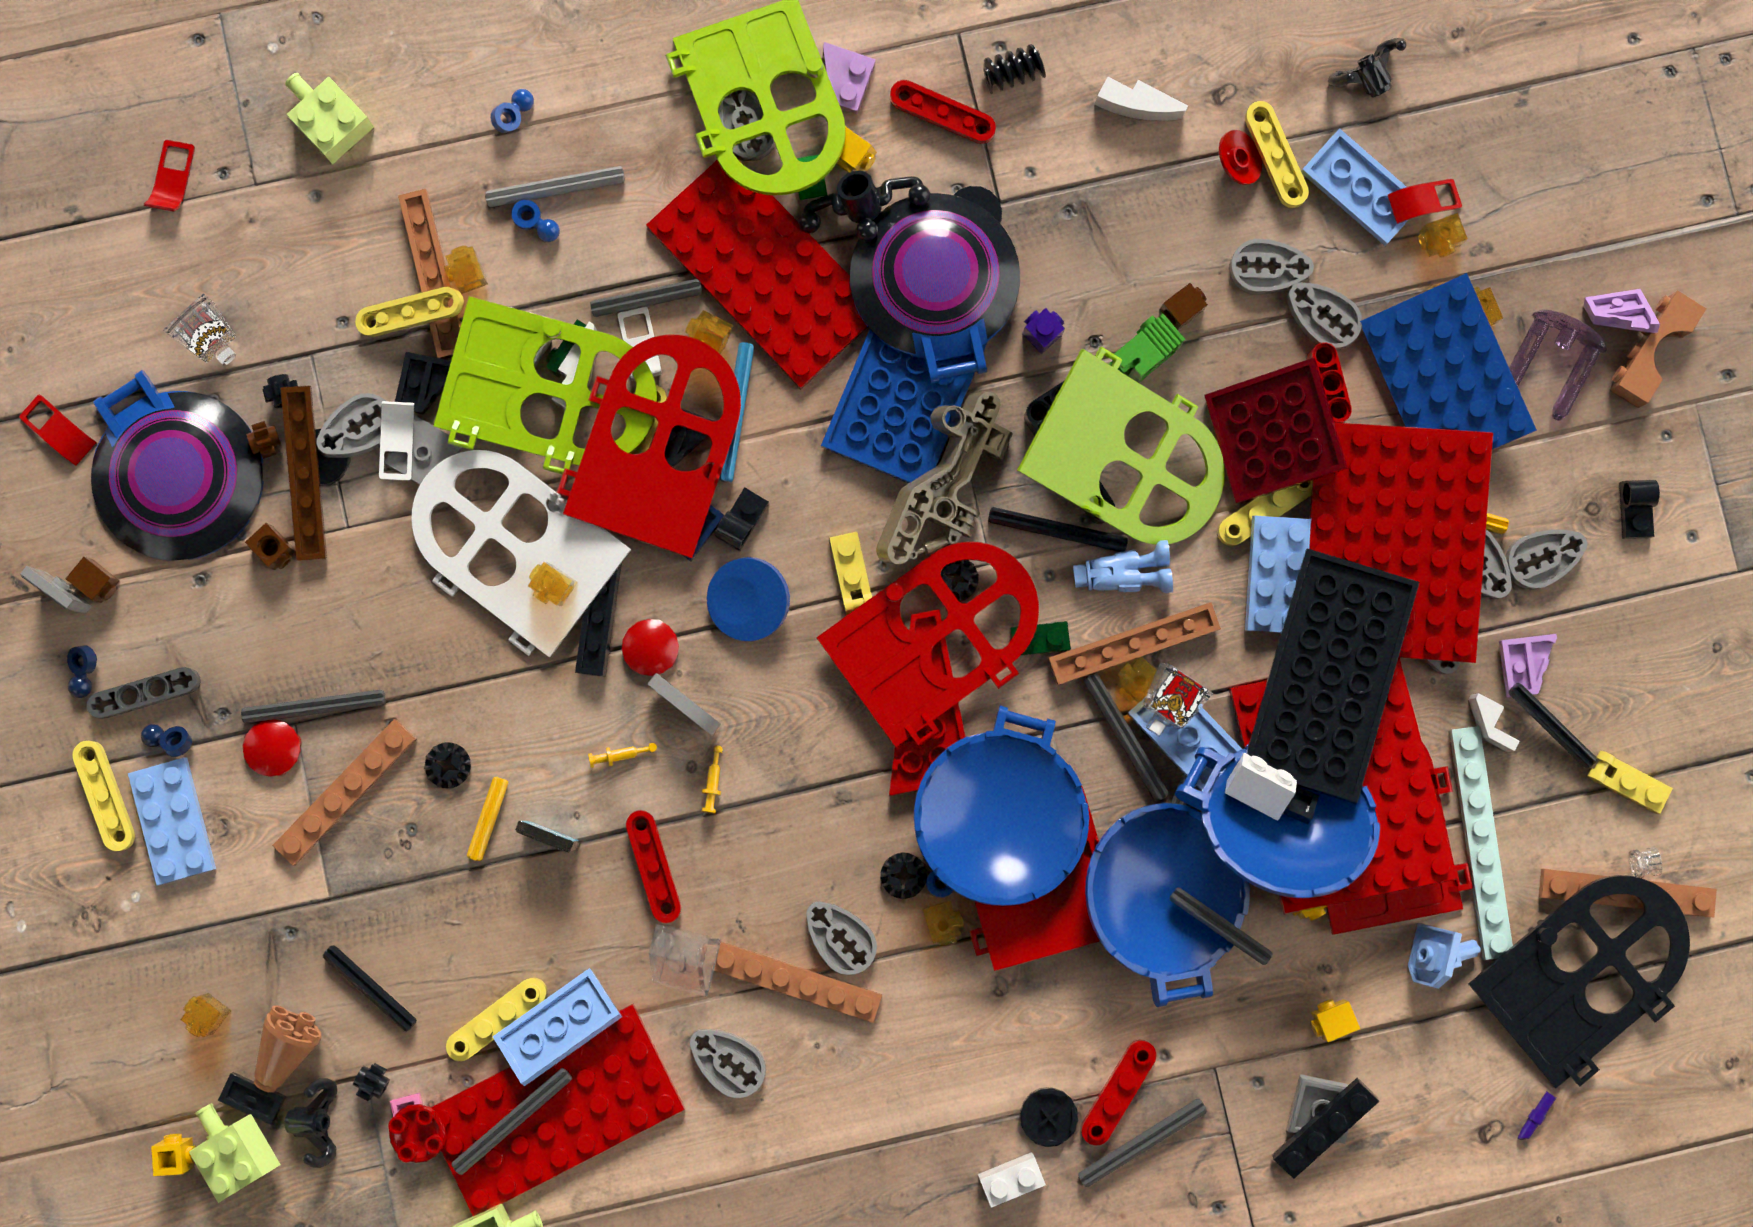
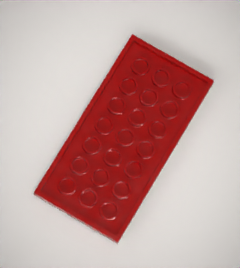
(762, 271)
(612, 1096)

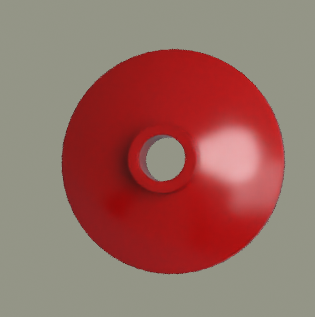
(1240, 157)

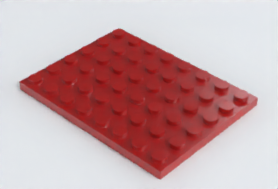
(1418, 512)
(1412, 834)

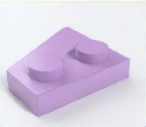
(848, 75)
(1622, 310)
(1525, 661)

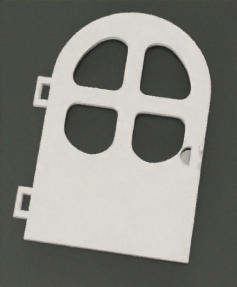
(569, 544)

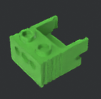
(1149, 348)

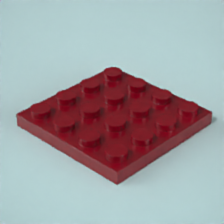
(1276, 431)

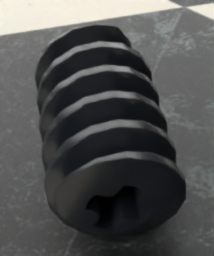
(1013, 67)

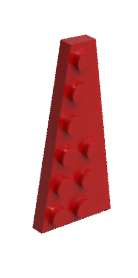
(909, 759)

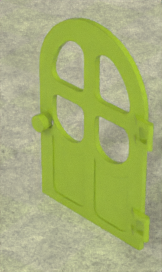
(749, 56)
(497, 373)
(1087, 433)

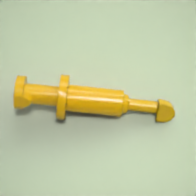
(619, 754)
(712, 782)

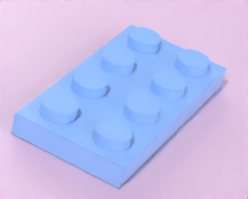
(1356, 184)
(1274, 565)
(1183, 743)
(171, 821)
(557, 1027)

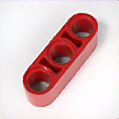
(1333, 371)

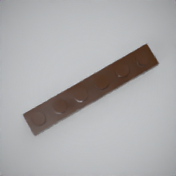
(303, 472)

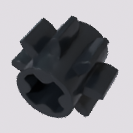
(272, 391)
(371, 1082)

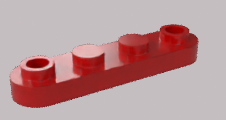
(942, 111)
(653, 866)
(1118, 1092)

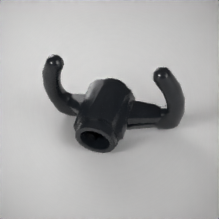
(1371, 70)
(314, 1122)

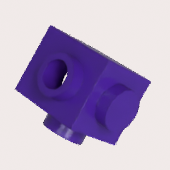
(1043, 329)

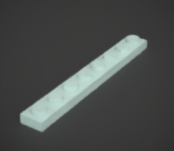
(1481, 841)

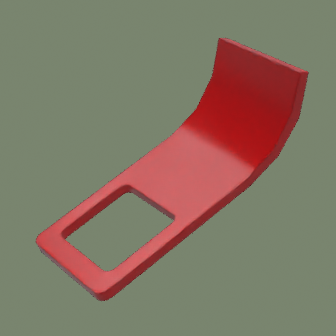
(170, 183)
(1421, 200)
(60, 433)

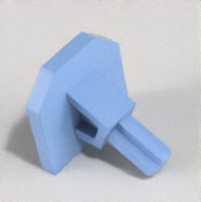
(1437, 953)

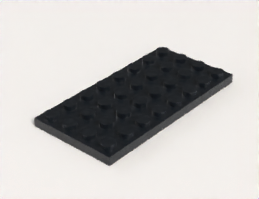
(1332, 673)

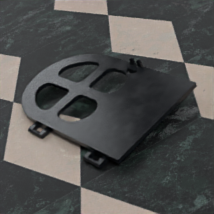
(1549, 1006)

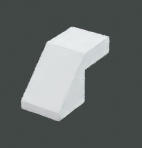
(1486, 714)

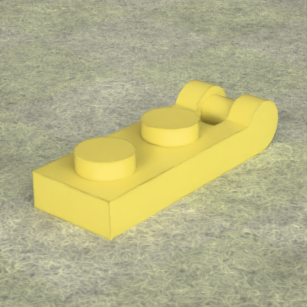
(850, 569)
(1630, 783)

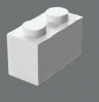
(1261, 786)
(1011, 1179)

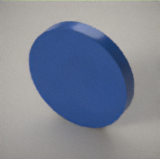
(748, 599)

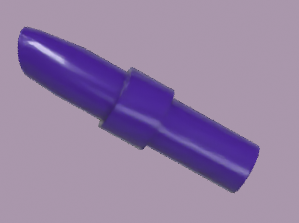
(1536, 1116)

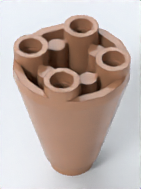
(283, 1046)

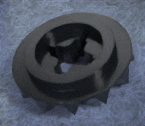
(968, 573)
(460, 760)
(893, 865)

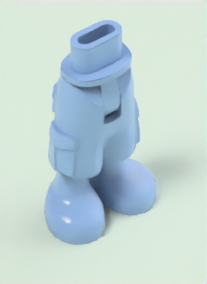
(1122, 573)

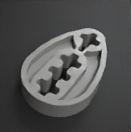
(730, 116)
(1264, 281)
(1337, 306)
(338, 426)
(1497, 569)
(1546, 573)
(684, 704)
(832, 952)
(721, 1077)

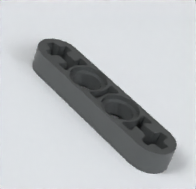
(143, 691)

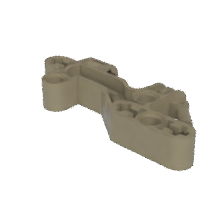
(971, 434)

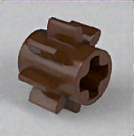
(263, 439)

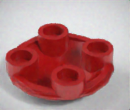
(650, 647)
(271, 748)
(417, 1133)

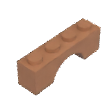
(1639, 376)

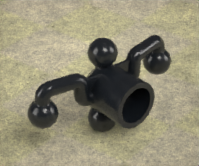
(862, 201)

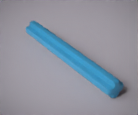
(742, 374)

